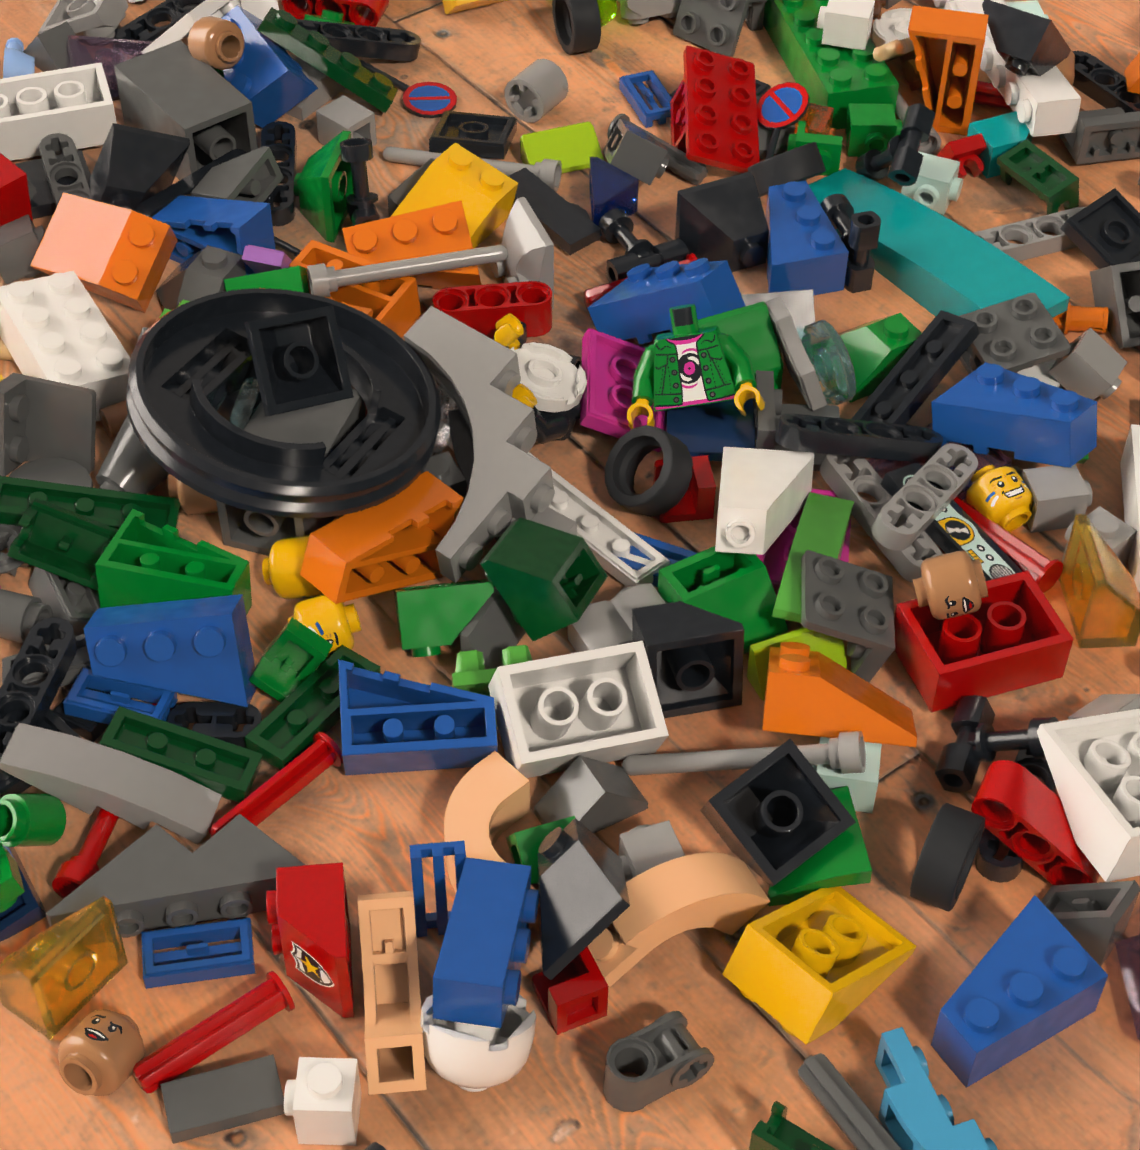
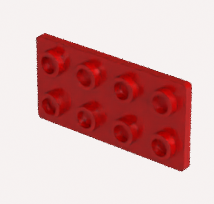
(716, 111)

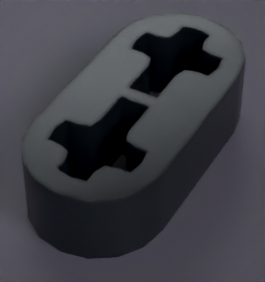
(217, 719)

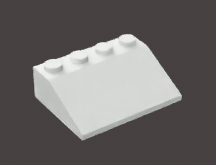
(1099, 786)

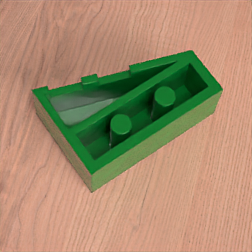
(159, 566)

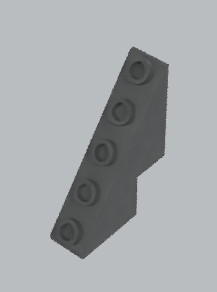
(167, 886)

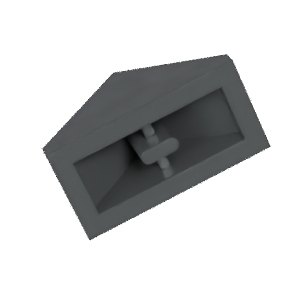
(51, 48)
(594, 793)
(1094, 912)

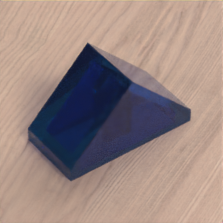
(610, 189)

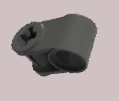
(662, 1057)

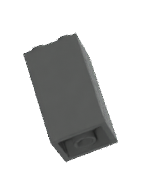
(186, 99)
(315, 424)

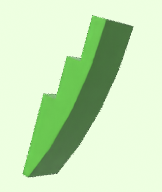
(819, 530)

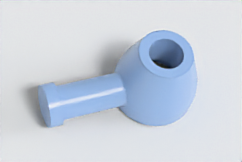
(15, 60)

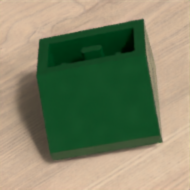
(543, 576)

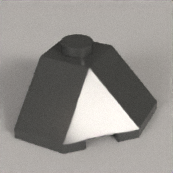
(200, 276)

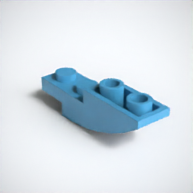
(912, 1108)

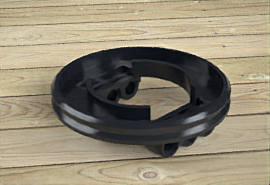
(203, 353)

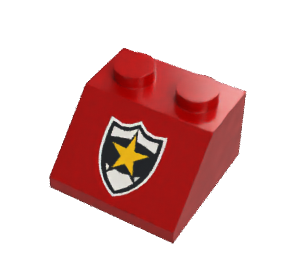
(314, 931)

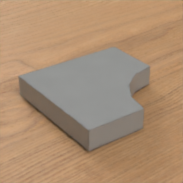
(795, 354)

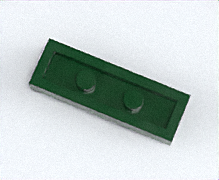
(306, 711)
(194, 755)

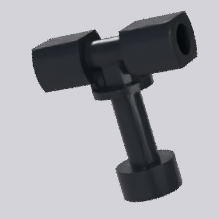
(901, 150)
(361, 203)
(618, 228)
(859, 235)
(980, 742)

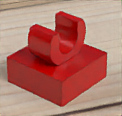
(966, 152)

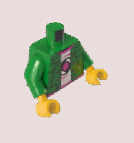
(691, 369)

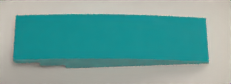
(935, 257)

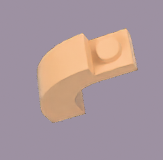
(483, 807)
(674, 898)
(391, 993)

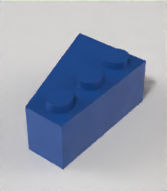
(266, 72)
(644, 298)
(1016, 415)
(410, 725)
(1017, 996)

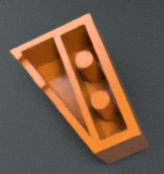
(949, 61)
(417, 235)
(383, 544)

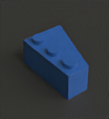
(217, 224)
(802, 242)
(176, 647)
(485, 943)

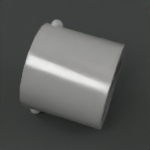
(536, 90)

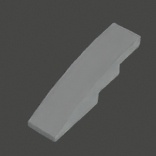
(104, 777)

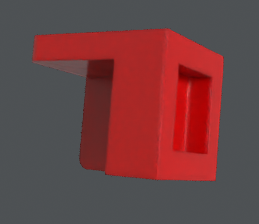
(700, 497)
(573, 995)

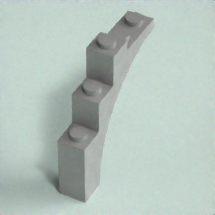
(503, 477)

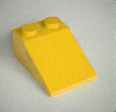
(458, 176)
(815, 960)

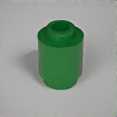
(31, 820)

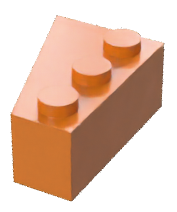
(393, 300)

